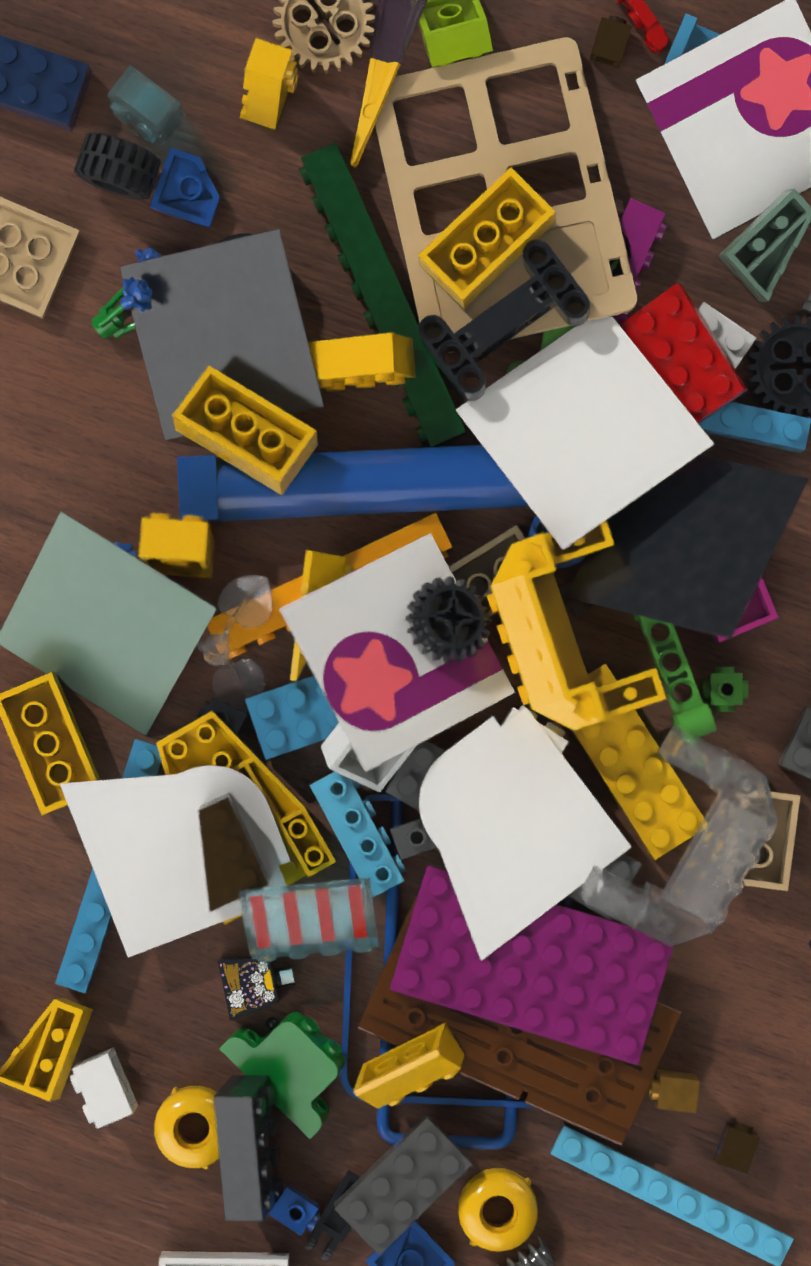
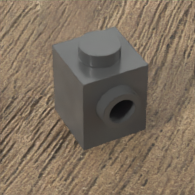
(412, 839)

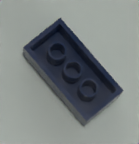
(41, 83)

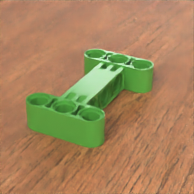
(693, 713)

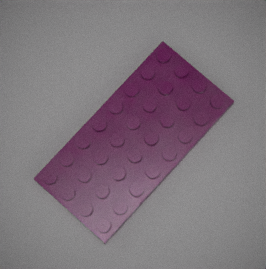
(555, 978)

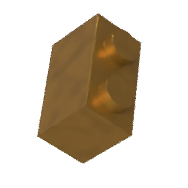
(674, 1091)

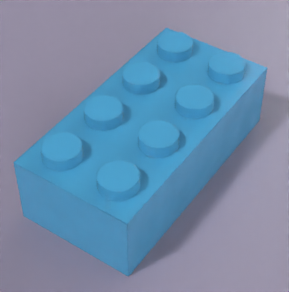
(291, 717)

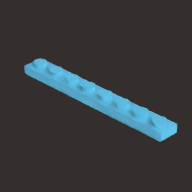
(671, 1195)

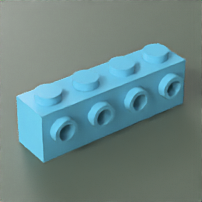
(357, 831)

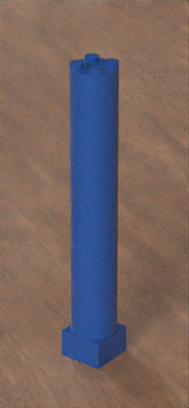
(349, 485)

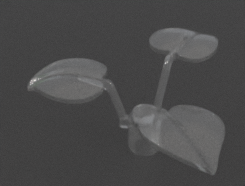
(250, 604)

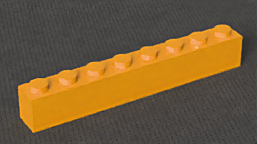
(291, 591)

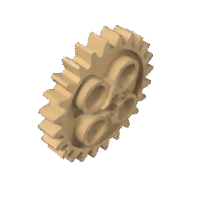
(299, 35)

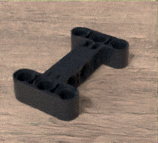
(504, 319)

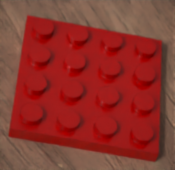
(685, 353)

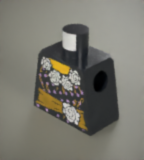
(251, 984)

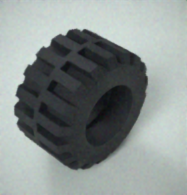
(117, 166)

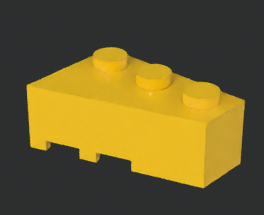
(48, 1051)

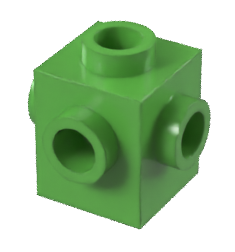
(712, 689)

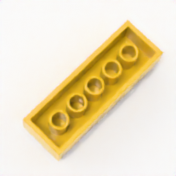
(639, 777)

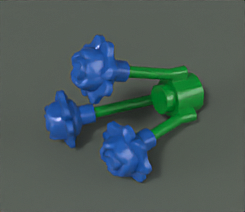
(136, 294)

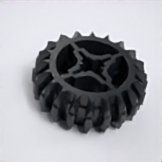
(452, 596)

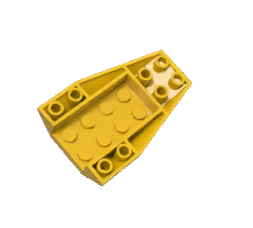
(213, 743)

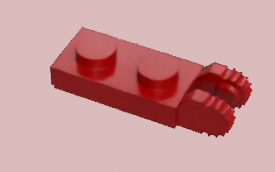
(642, 17)

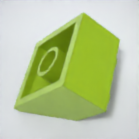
(454, 30)

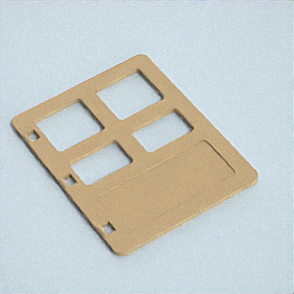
(585, 230)

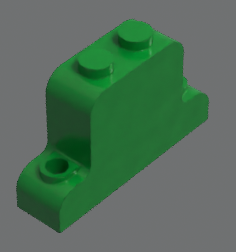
(298, 1066)

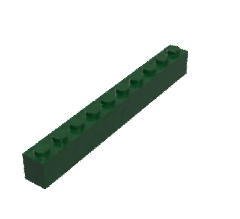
(379, 289)

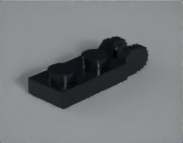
(331, 1221)

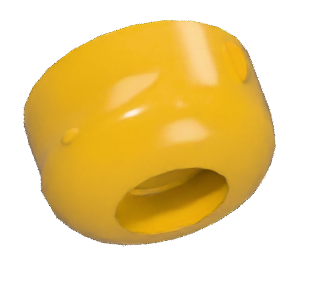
(167, 1132)
(497, 1183)

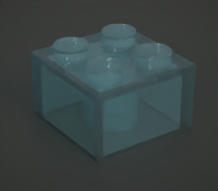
(145, 105)

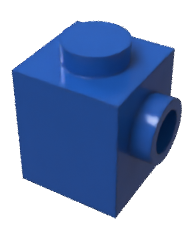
(296, 1210)

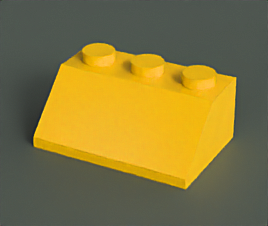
(409, 1068)

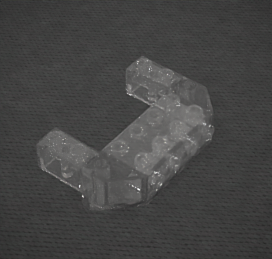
(715, 858)

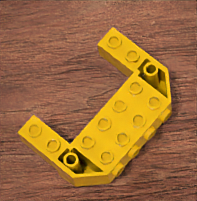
(544, 640)

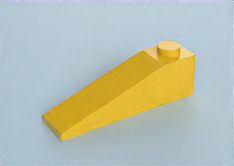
(318, 572)

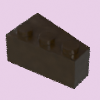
(228, 853)

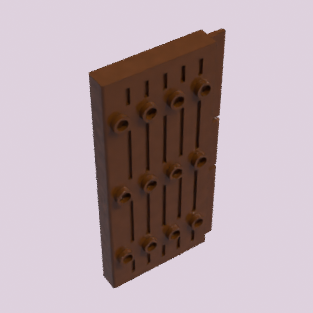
(560, 1078)

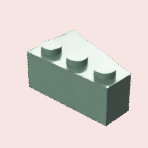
(767, 244)

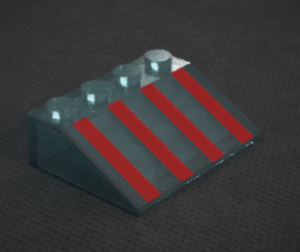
(310, 919)

